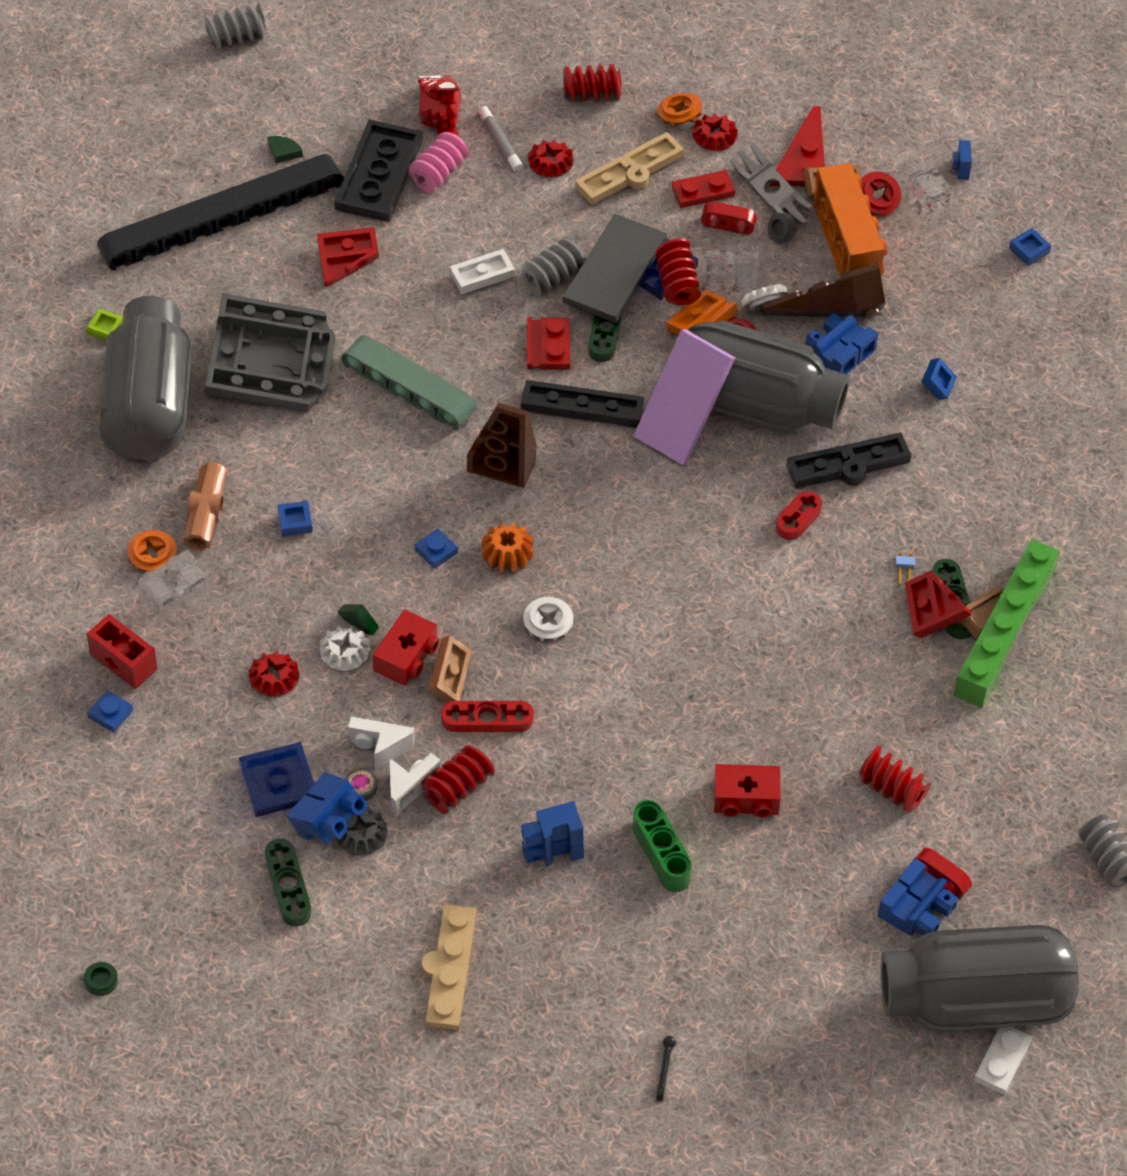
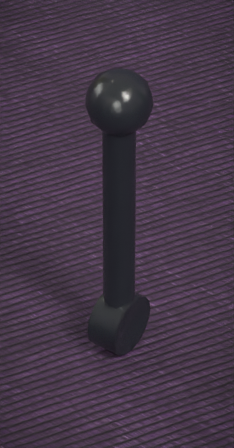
(668, 1042)

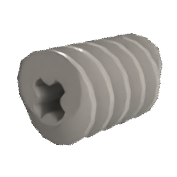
(235, 25)
(551, 266)
(1106, 848)

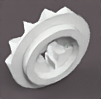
(755, 299)
(548, 607)
(351, 657)

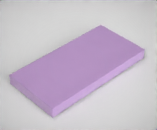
(684, 397)

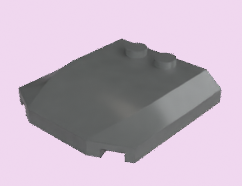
(270, 353)

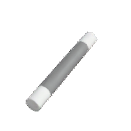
(500, 138)

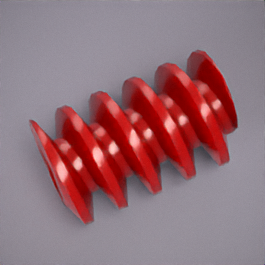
(592, 82)
(677, 272)
(455, 776)
(893, 781)

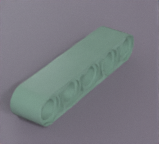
(410, 381)

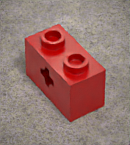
(405, 648)
(122, 651)
(734, 782)

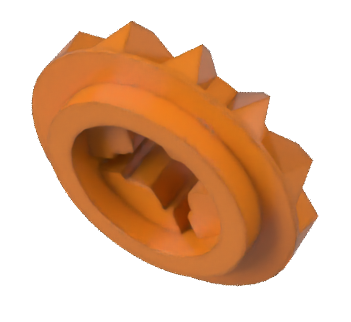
(670, 109)
(159, 541)

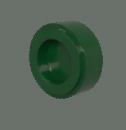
(100, 978)

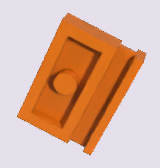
(707, 308)

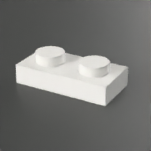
(482, 271)
(1003, 1059)

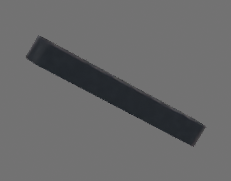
(219, 211)

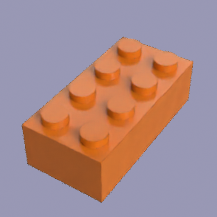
(847, 219)

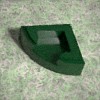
(284, 148)
(358, 617)

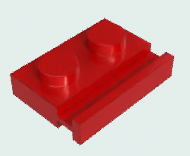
(548, 343)

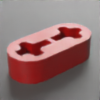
(729, 218)
(794, 511)
(938, 866)

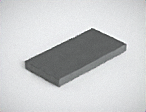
(614, 268)

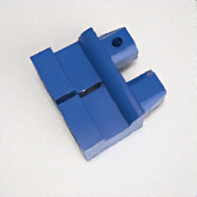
(844, 344)
(326, 809)
(553, 834)
(913, 898)

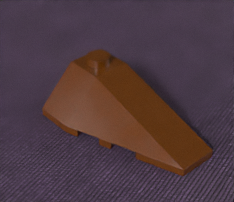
(855, 293)
(504, 447)

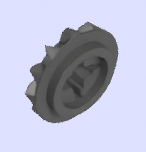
(375, 833)

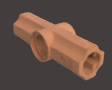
(205, 506)

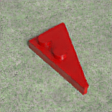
(804, 151)

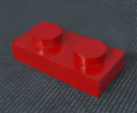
(703, 189)

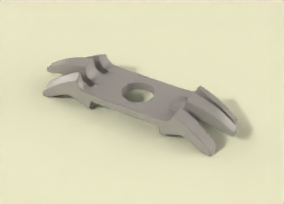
(766, 173)

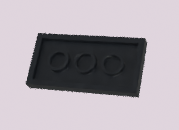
(378, 170)

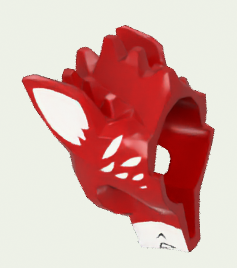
(439, 103)

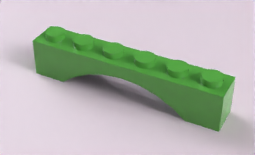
(1001, 629)

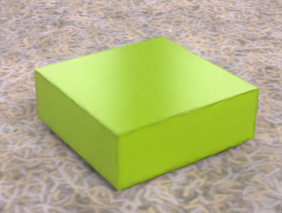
(103, 323)

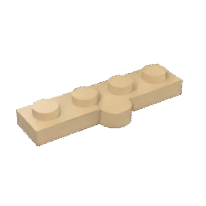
(629, 169)
(449, 967)

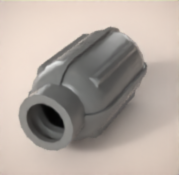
(774, 379)
(146, 381)
(982, 978)

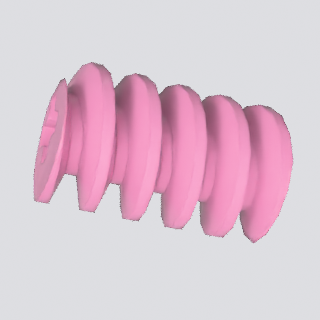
(438, 162)

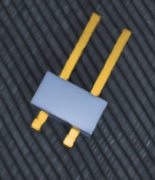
(905, 562)

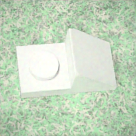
(387, 738)
(408, 786)

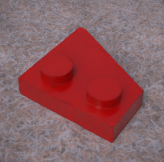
(346, 252)
(932, 604)

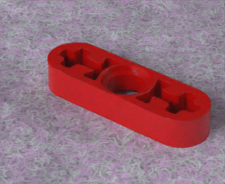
(479, 707)

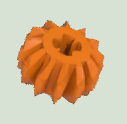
(507, 547)

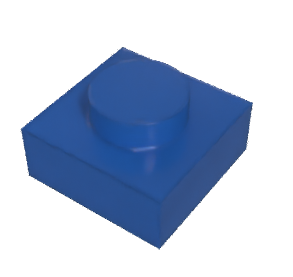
(962, 159)
(1030, 246)
(939, 379)
(295, 518)
(436, 548)
(110, 711)

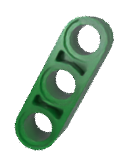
(661, 833)

